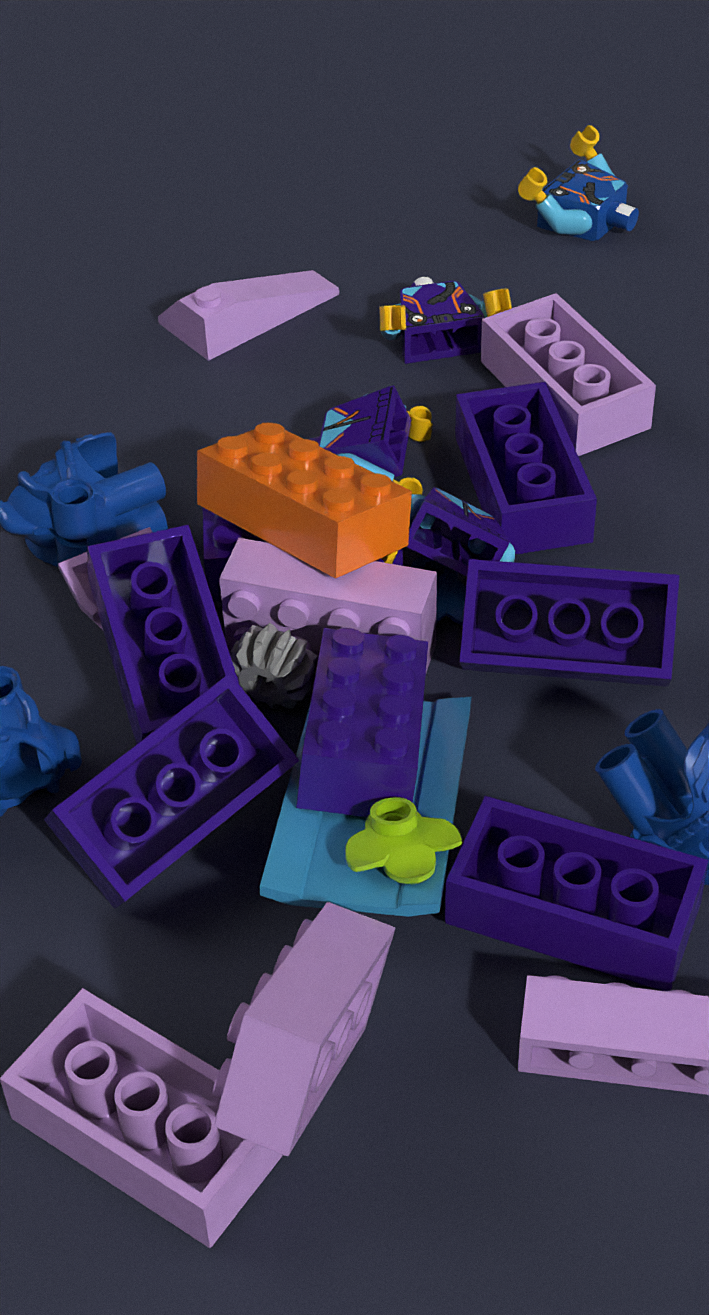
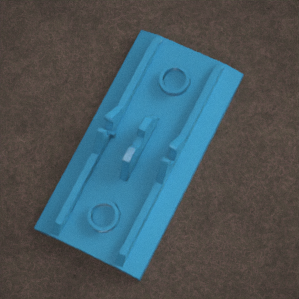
(309, 846)

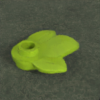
(400, 841)

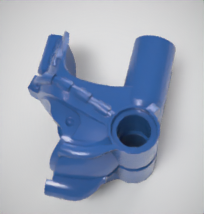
(83, 500)
(30, 748)
(662, 784)

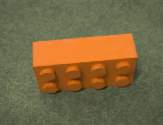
(304, 498)

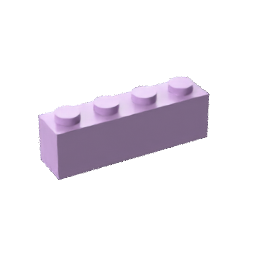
(615, 1034)

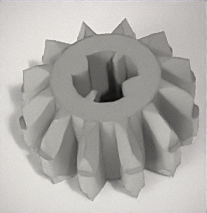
(273, 666)

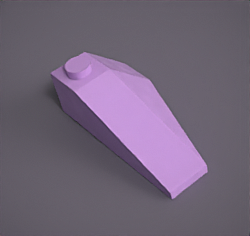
(239, 310)

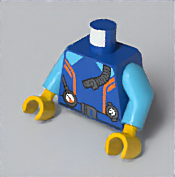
(582, 199)

